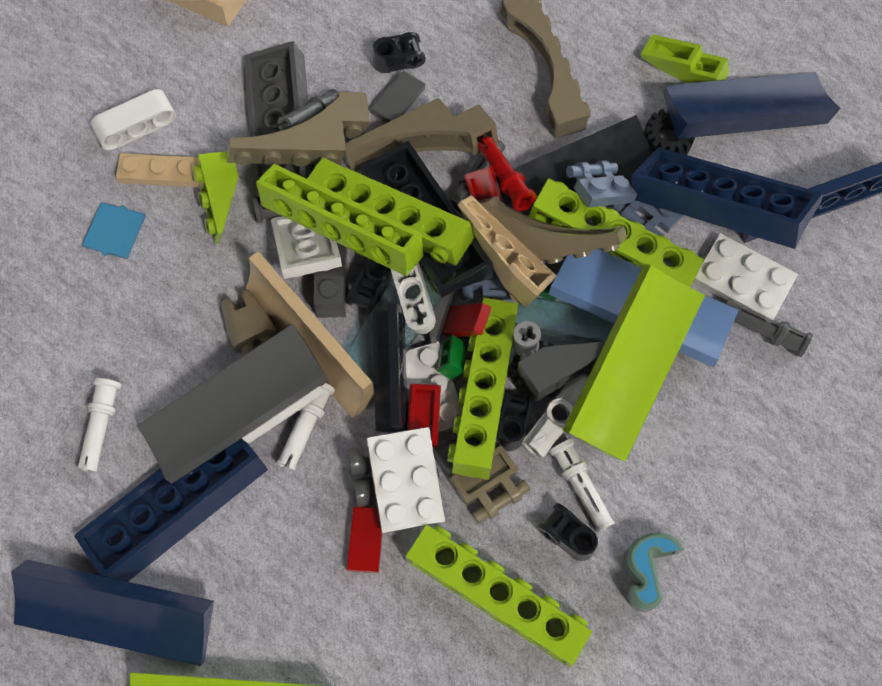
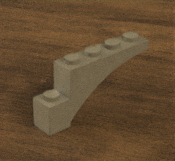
(427, 129)
(308, 141)
(552, 241)

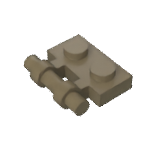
(476, 489)

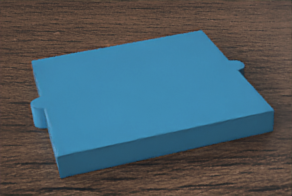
(114, 230)

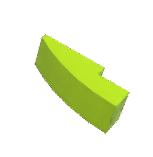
(684, 60)

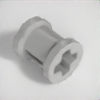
(521, 332)

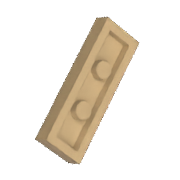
(156, 170)

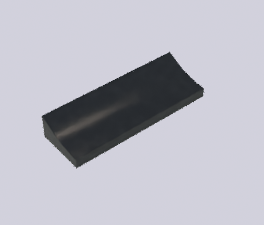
(618, 144)
(407, 173)

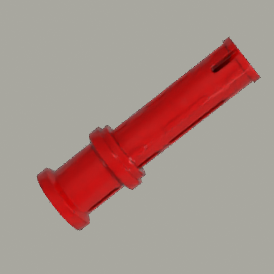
(511, 182)

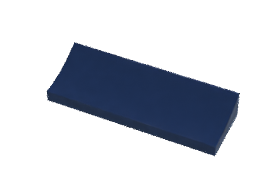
(748, 105)
(844, 191)
(726, 196)
(162, 513)
(112, 612)

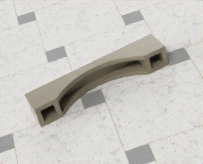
(565, 108)

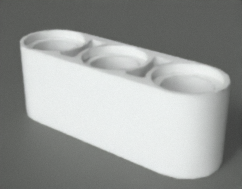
(133, 119)

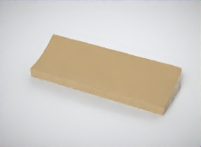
(284, 308)

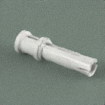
(100, 410)
(303, 428)
(571, 472)

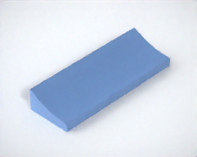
(603, 283)

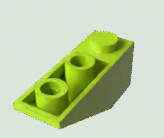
(217, 188)

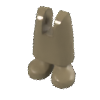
(247, 323)

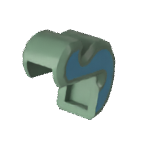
(642, 570)

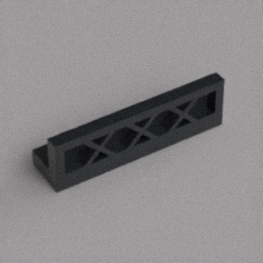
(390, 370)

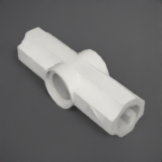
(548, 429)

